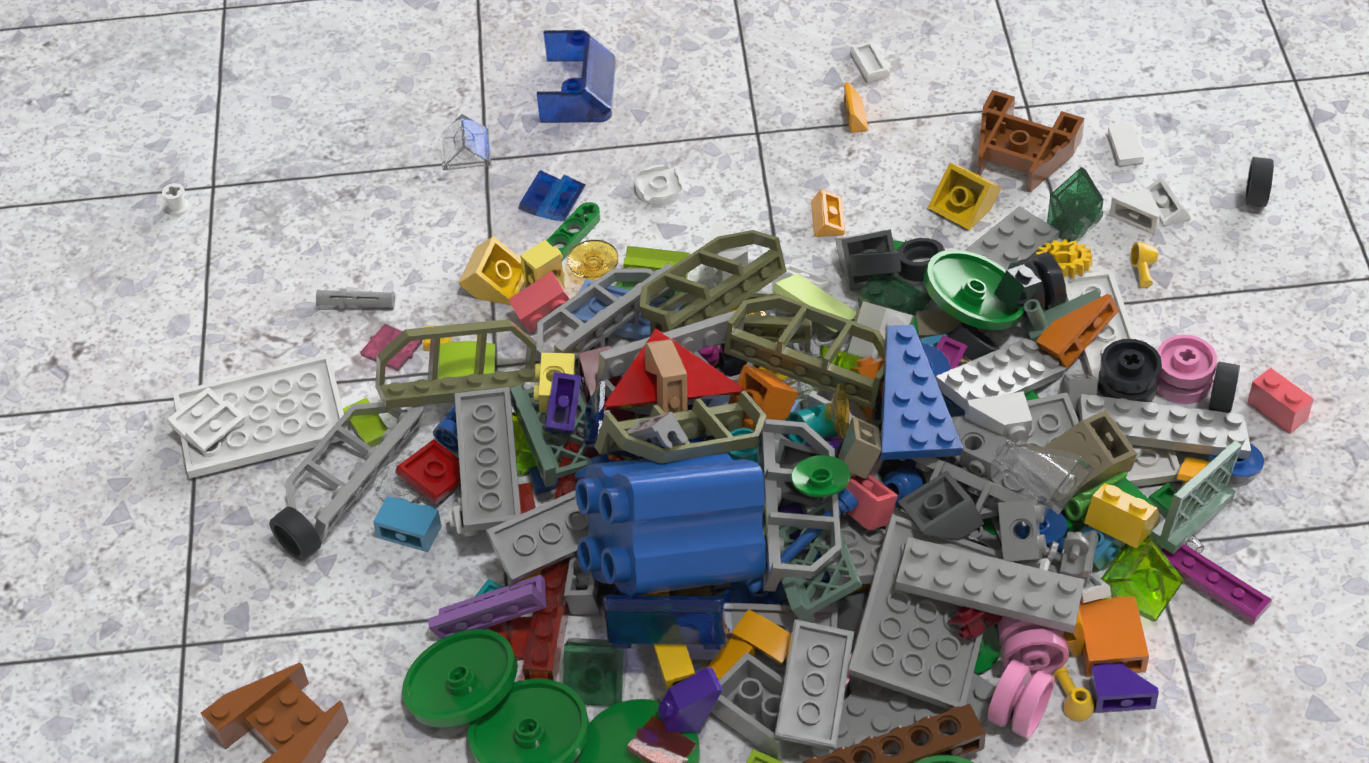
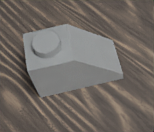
(1079, 384)

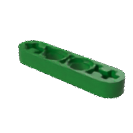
(576, 219)

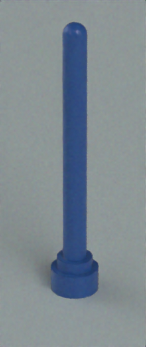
(846, 503)

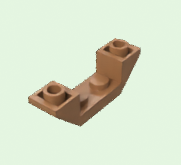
(664, 361)

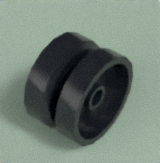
(1053, 287)
(1129, 371)

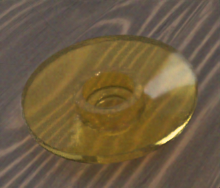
(592, 258)
(839, 410)

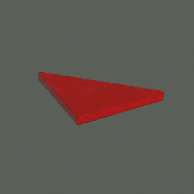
(640, 387)

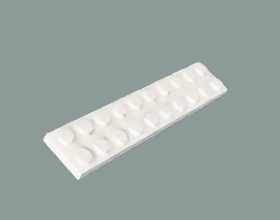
(1154, 464)

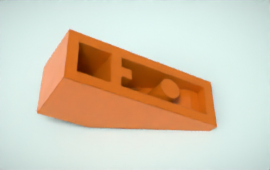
(1075, 331)

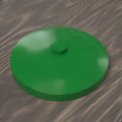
(965, 289)
(459, 678)
(532, 725)
(615, 729)

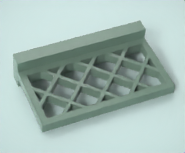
(538, 442)
(1198, 501)
(796, 588)

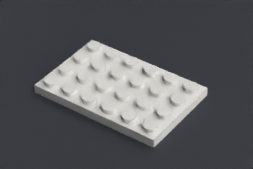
(283, 411)

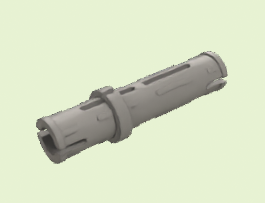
(359, 298)

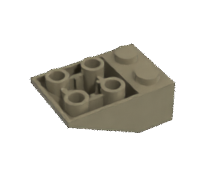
(1100, 445)

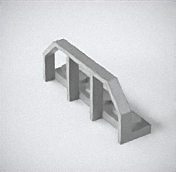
(605, 321)
(692, 337)
(361, 476)
(977, 484)
(773, 520)

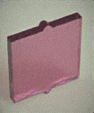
(382, 339)

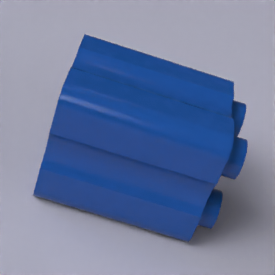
(672, 523)

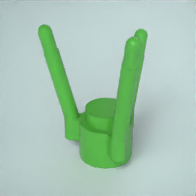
(1079, 505)

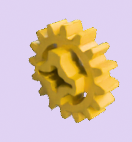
(1070, 256)

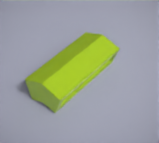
(652, 258)

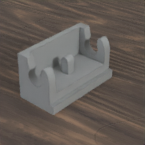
(659, 430)

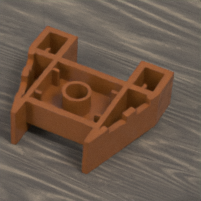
(1024, 143)
(278, 717)

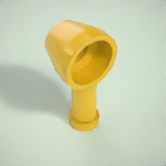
(1141, 257)
(1072, 707)

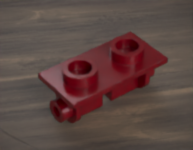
(970, 622)

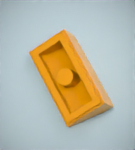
(854, 110)
(827, 214)
(729, 656)

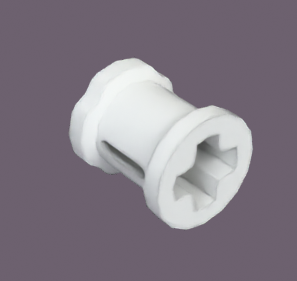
(174, 195)

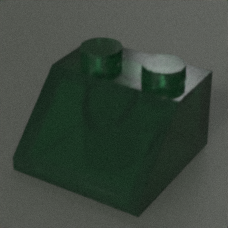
(1075, 206)
(893, 293)
(595, 670)

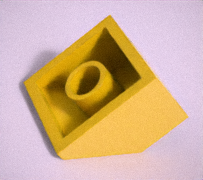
(964, 196)
(493, 273)
(1121, 515)

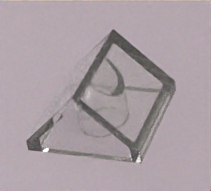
(465, 144)

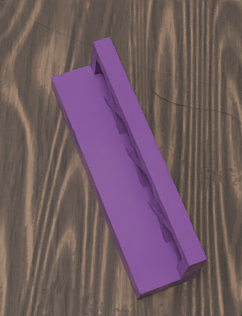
(491, 608)

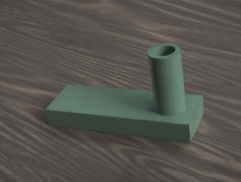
(1040, 321)

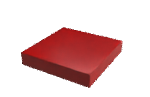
(431, 471)

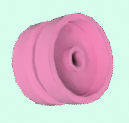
(1186, 369)
(1032, 644)
(1020, 699)

